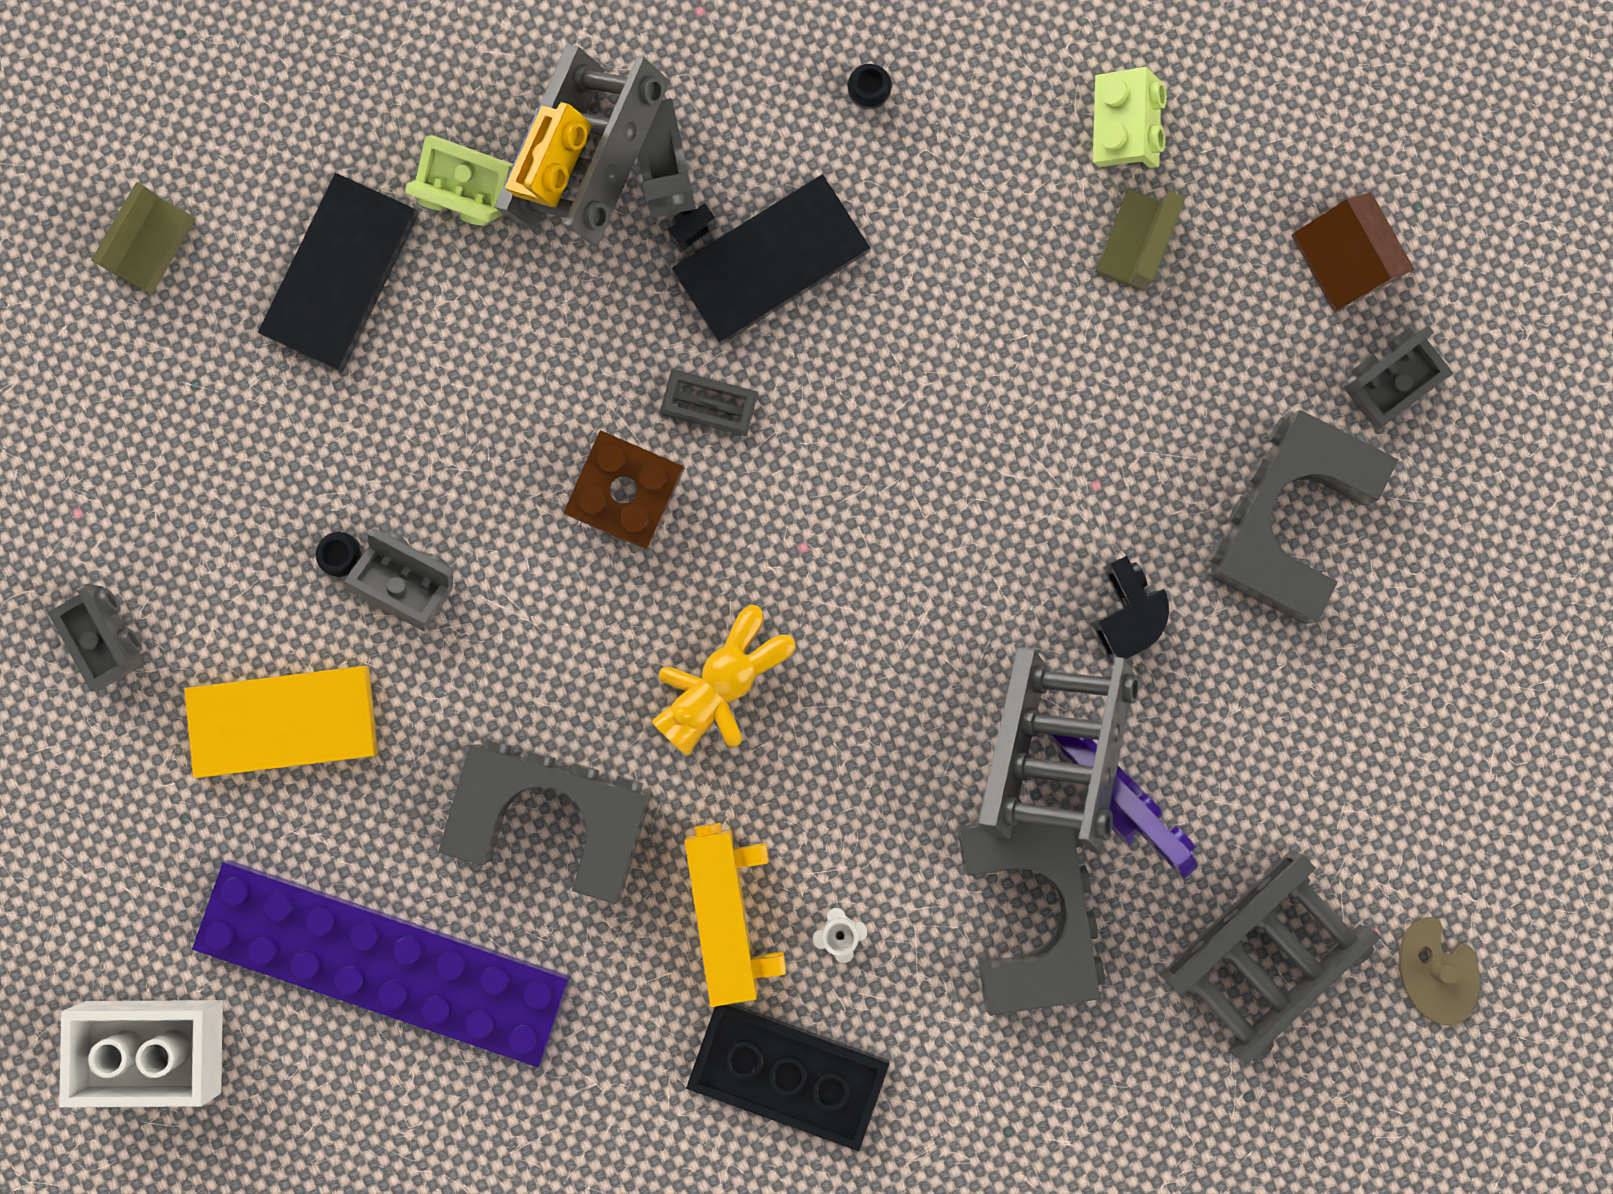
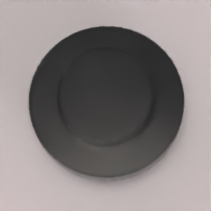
(869, 86)
(338, 554)

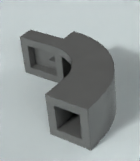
(664, 165)

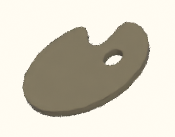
(1446, 984)

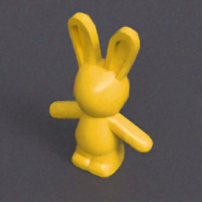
(725, 678)

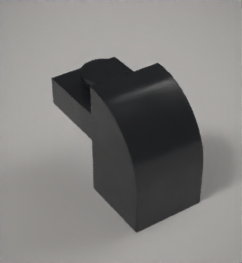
(1140, 618)

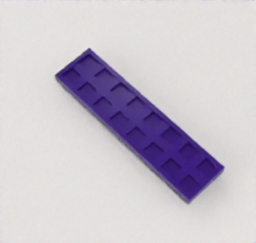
(381, 963)

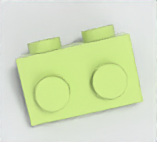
(1128, 118)
(459, 180)

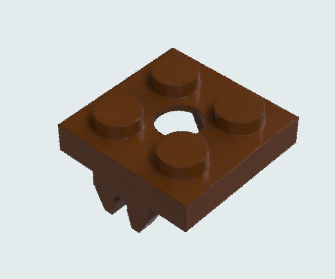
(631, 521)

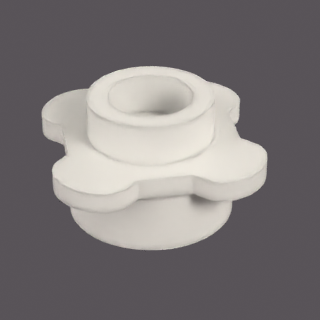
(827, 939)

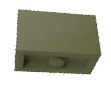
(1139, 238)
(143, 239)

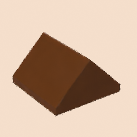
(1352, 250)

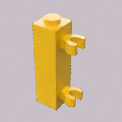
(722, 915)

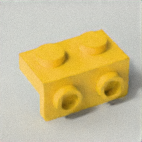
(549, 155)

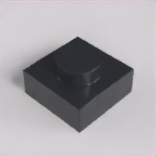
(691, 226)

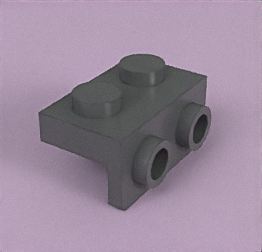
(1399, 378)
(400, 579)
(97, 636)

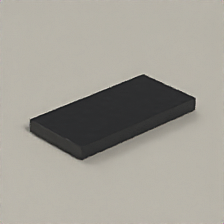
(771, 259)
(338, 272)
(788, 1075)

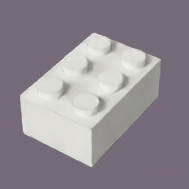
(141, 1053)

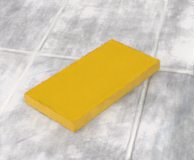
(281, 721)

